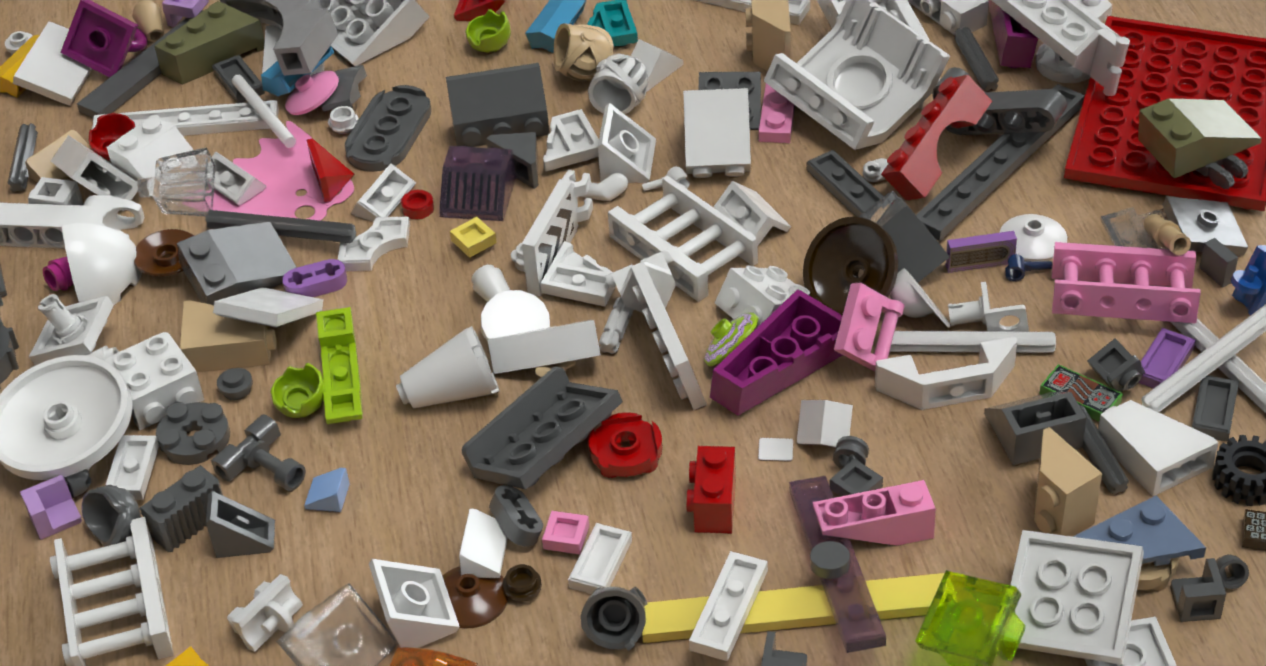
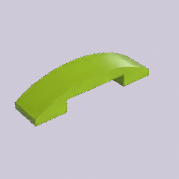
(339, 366)

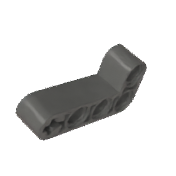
(1013, 110)

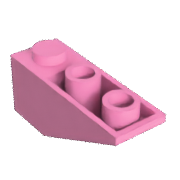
(881, 515)

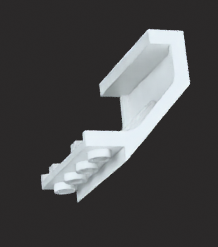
(861, 75)

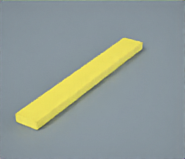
(793, 607)

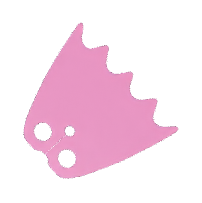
(283, 173)

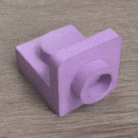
(176, 9)

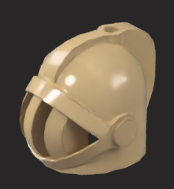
(580, 50)

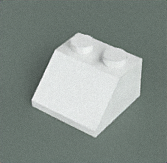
(144, 145)

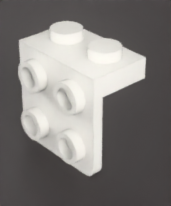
(755, 291)
(156, 378)

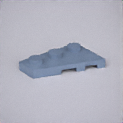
(1153, 528)

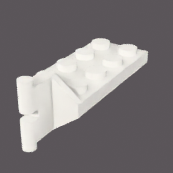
(1074, 36)
(648, 290)

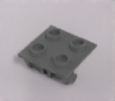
(737, 80)

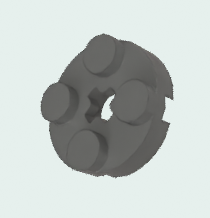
(188, 417)

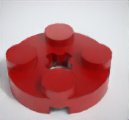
(625, 461)

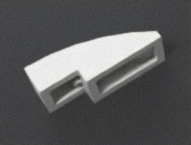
(544, 346)

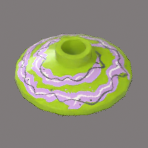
(728, 336)

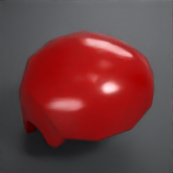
(108, 130)

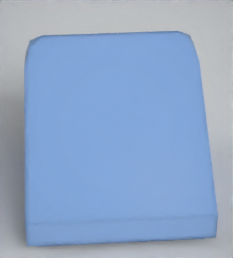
(328, 491)

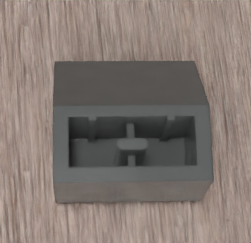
(1022, 422)

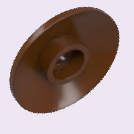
(159, 253)
(478, 604)

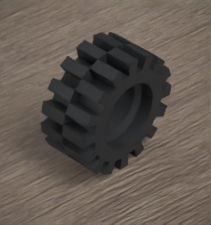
(1236, 482)

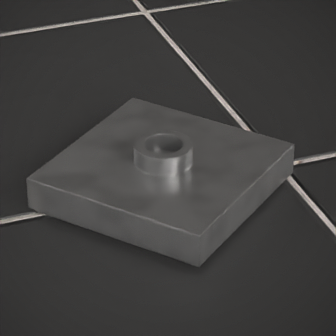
(1204, 221)

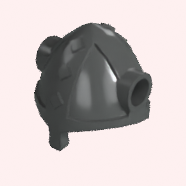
(614, 617)

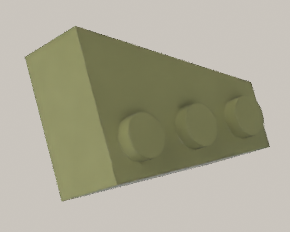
(207, 40)

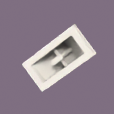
(657, 62)

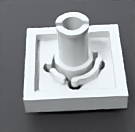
(70, 328)

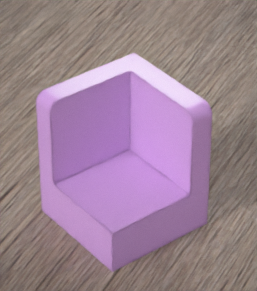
(51, 507)

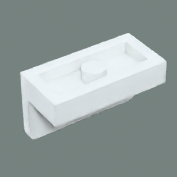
(749, 211)

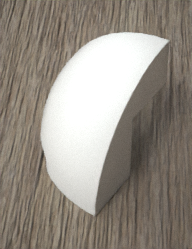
(99, 261)

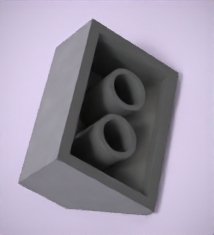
(497, 103)

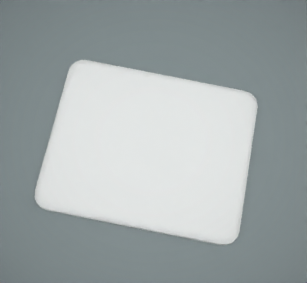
(775, 449)

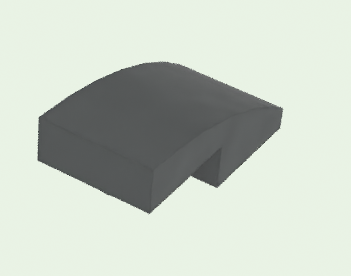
(347, 89)

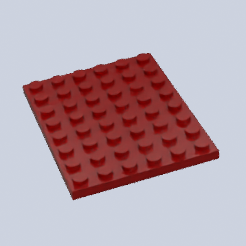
(1172, 64)

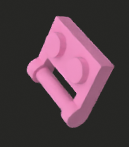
(861, 322)

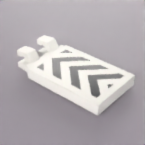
(553, 226)

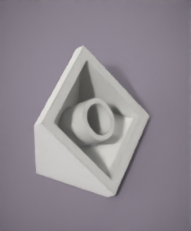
(624, 147)
(414, 602)

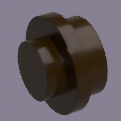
(522, 583)

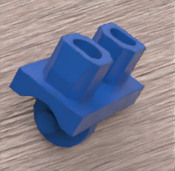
(1251, 282)

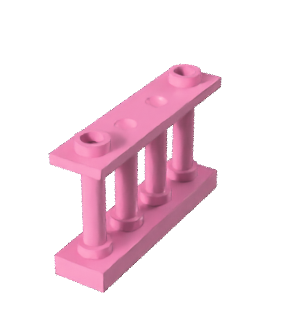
(1129, 266)

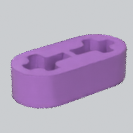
(315, 278)

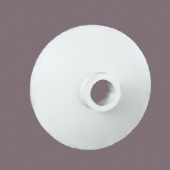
(1035, 236)

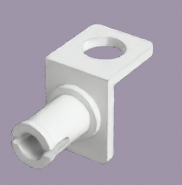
(980, 311)

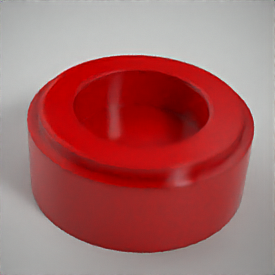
(417, 204)

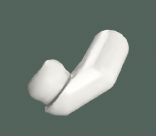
(608, 188)

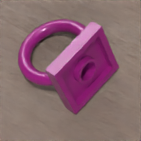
(101, 38)

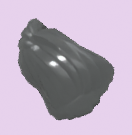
(109, 513)

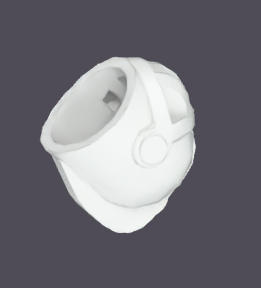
(618, 81)

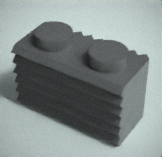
(180, 509)

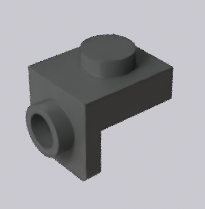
(1117, 366)

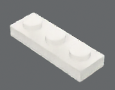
(728, 606)

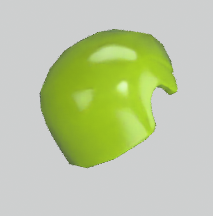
(488, 32)
(298, 391)

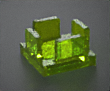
(972, 621)

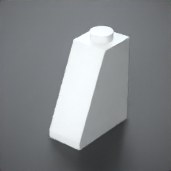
(93, 171)
(1155, 447)

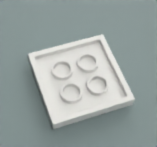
(1076, 595)

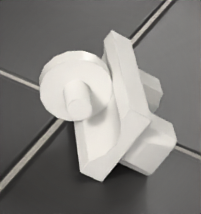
(266, 613)

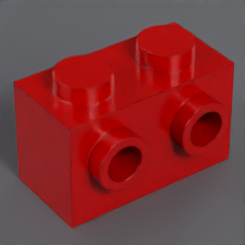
(713, 489)

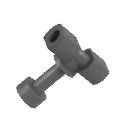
(255, 453)

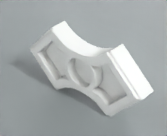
(380, 238)

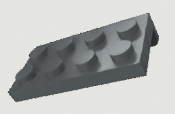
(538, 430)

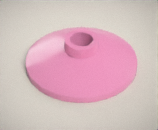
(311, 92)

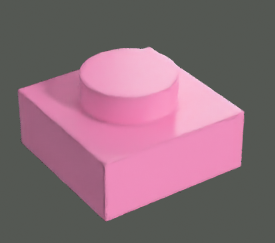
(565, 532)

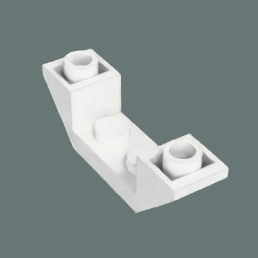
(901, 380)

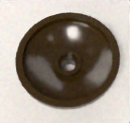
(841, 252)

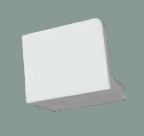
(823, 422)

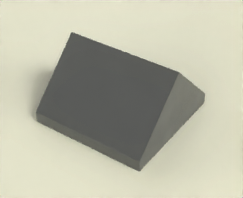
(915, 245)

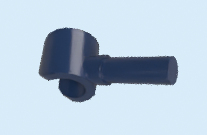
(1017, 266)

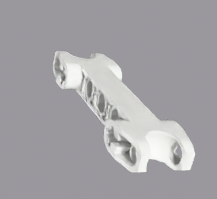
(41, 223)

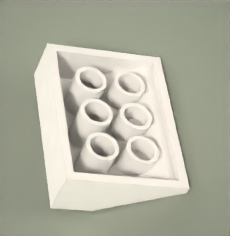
(372, 25)

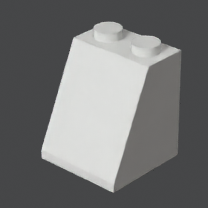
(717, 132)

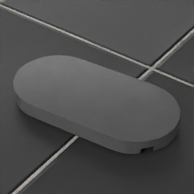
(388, 128)

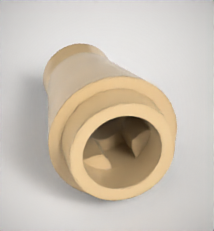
(149, 19)

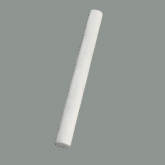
(264, 111)

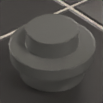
(235, 383)

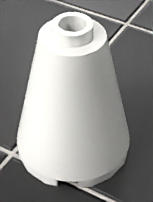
(449, 373)

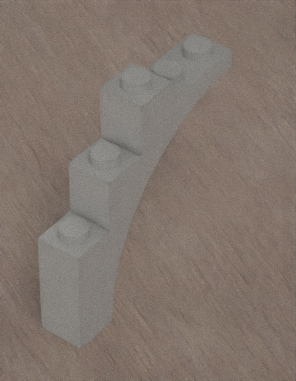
(304, 27)

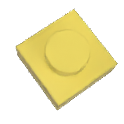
(473, 237)

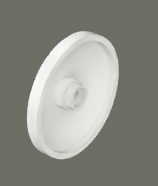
(62, 416)

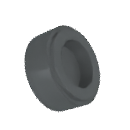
(830, 560)

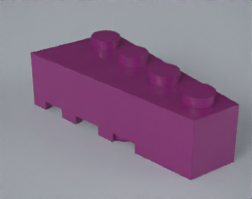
(1013, 41)
(777, 353)

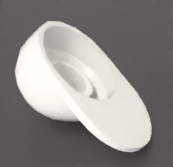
(914, 297)

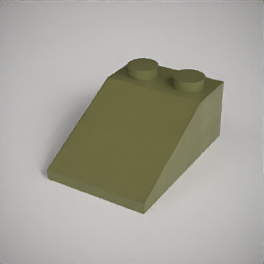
(1193, 133)

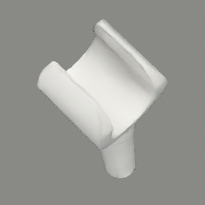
(675, 173)

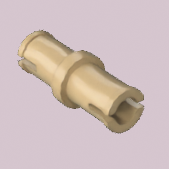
(1167, 234)

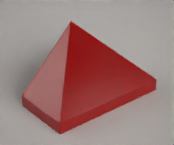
(328, 170)

